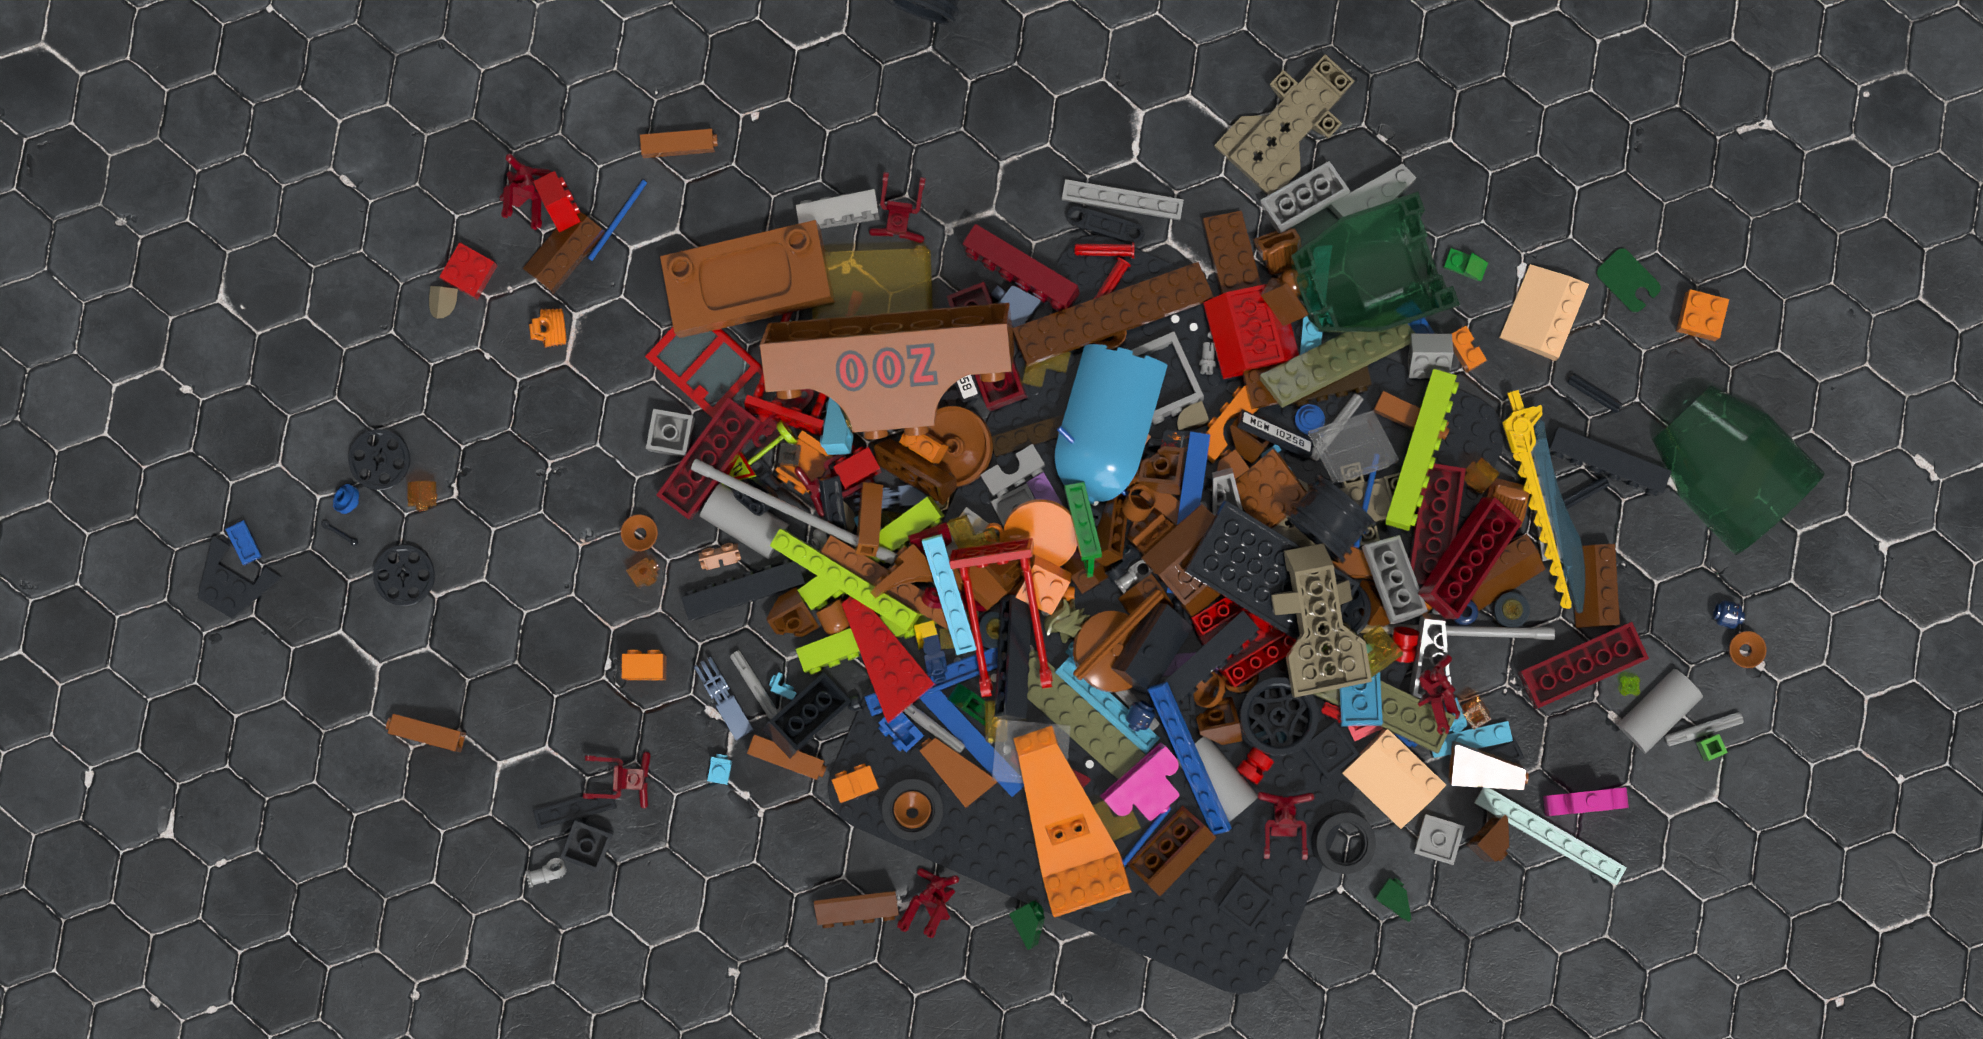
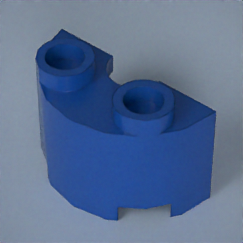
(902, 731)

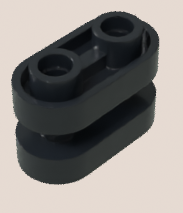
(753, 505)

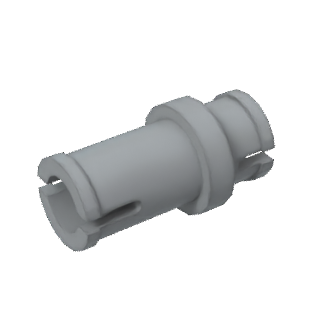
(1207, 362)

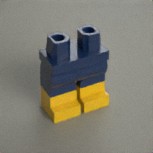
(934, 658)

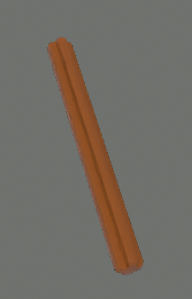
(1125, 627)

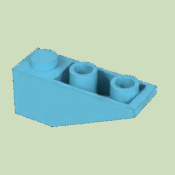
(837, 435)

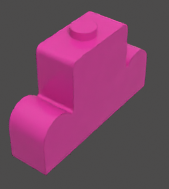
(1145, 785)
(1585, 801)

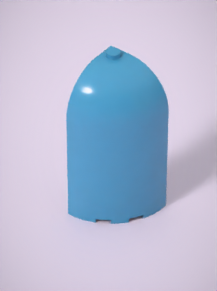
(1108, 420)

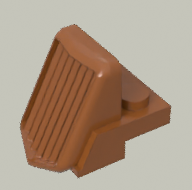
(1277, 249)
(1511, 496)
(1149, 531)

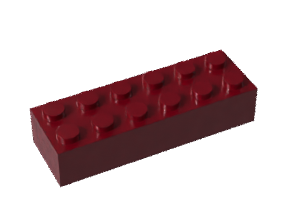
(1021, 268)
(1000, 392)
(716, 446)
(1436, 519)
(1469, 558)
(1583, 665)

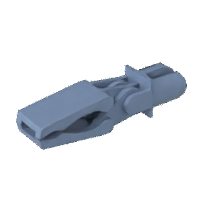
(907, 497)
(728, 708)

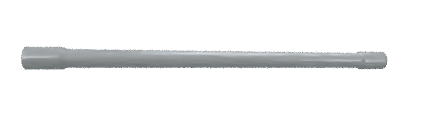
(708, 471)
(1538, 632)

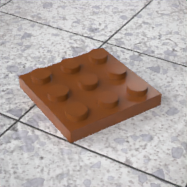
(1269, 489)

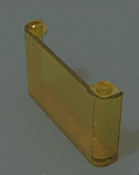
(878, 282)

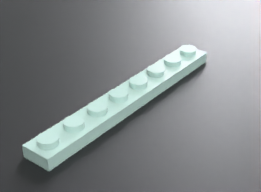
(1551, 835)

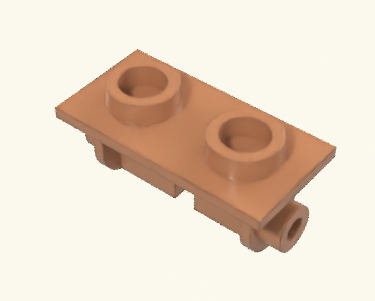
(712, 556)

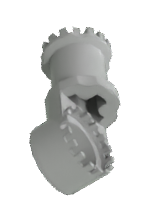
(1131, 577)
(546, 874)

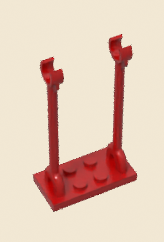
(801, 421)
(1001, 553)

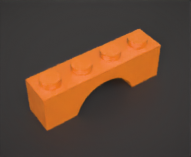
(1229, 410)

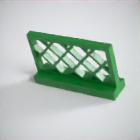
(1083, 525)

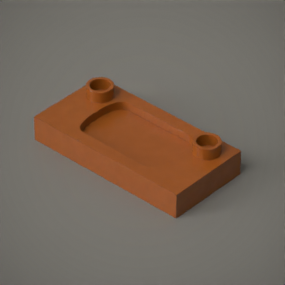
(747, 279)

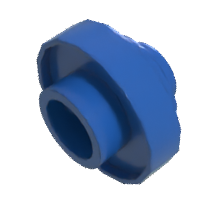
(1309, 418)
(346, 499)

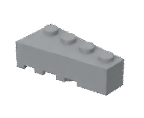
(1224, 489)

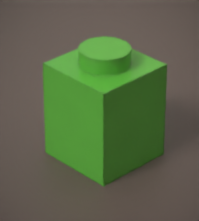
(1711, 747)

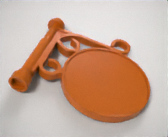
(1048, 526)

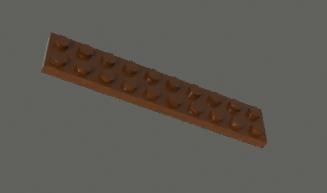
(1235, 271)
(1112, 314)

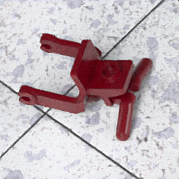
(522, 188)
(899, 215)
(814, 485)
(1438, 689)
(625, 779)
(1284, 819)
(934, 900)

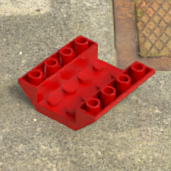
(1247, 332)
(1256, 656)

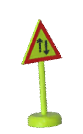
(741, 467)

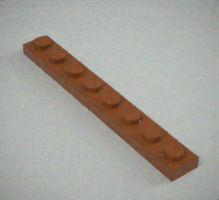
(872, 571)

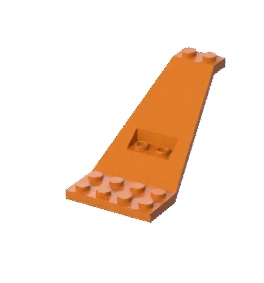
(1080, 865)

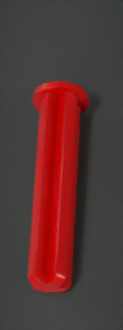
(1105, 249)
(1113, 278)

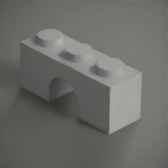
(1029, 464)

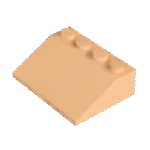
(1544, 311)
(1393, 778)

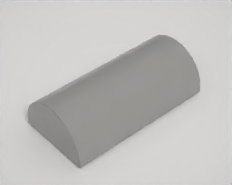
(1304, 197)
(740, 523)
(1394, 579)
(1660, 710)
(1229, 785)

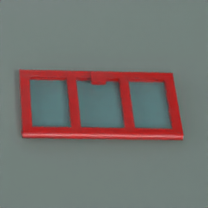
(709, 369)

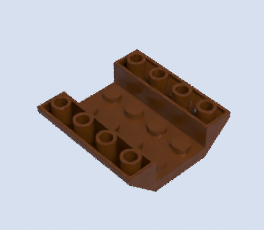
(1172, 555)

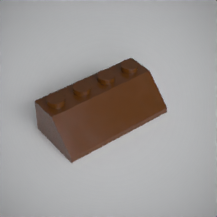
(563, 253)
(915, 470)
(1514, 567)
(1601, 588)
(1492, 839)
(1171, 850)
(857, 907)

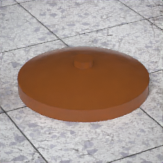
(967, 441)
(1089, 638)

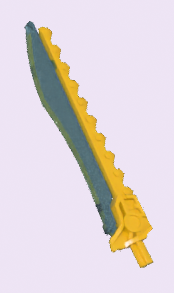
(1522, 441)

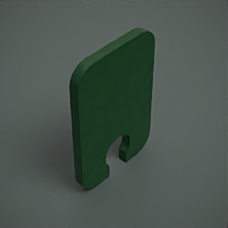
(1624, 275)

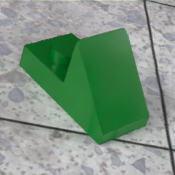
(1465, 264)

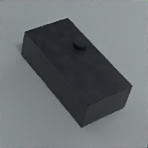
(1152, 647)
(806, 715)

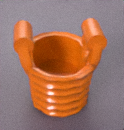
(555, 327)

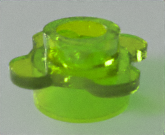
(1635, 686)

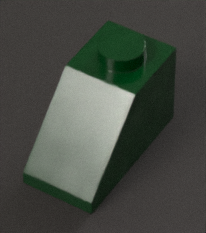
(968, 702)
(1394, 898)
(1029, 922)

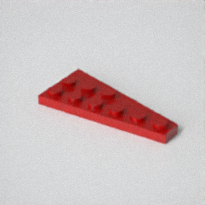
(891, 668)

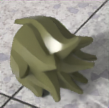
(1065, 620)

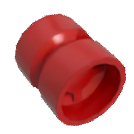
(1406, 639)
(1255, 765)

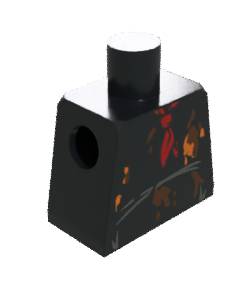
(1171, 438)

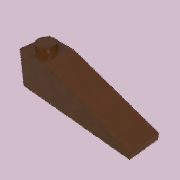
(1112, 531)

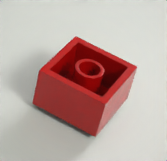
(558, 201)
(468, 271)
(857, 468)

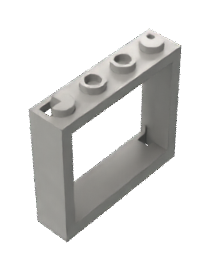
(1174, 408)

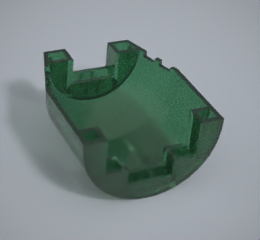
(1371, 271)
(1735, 467)

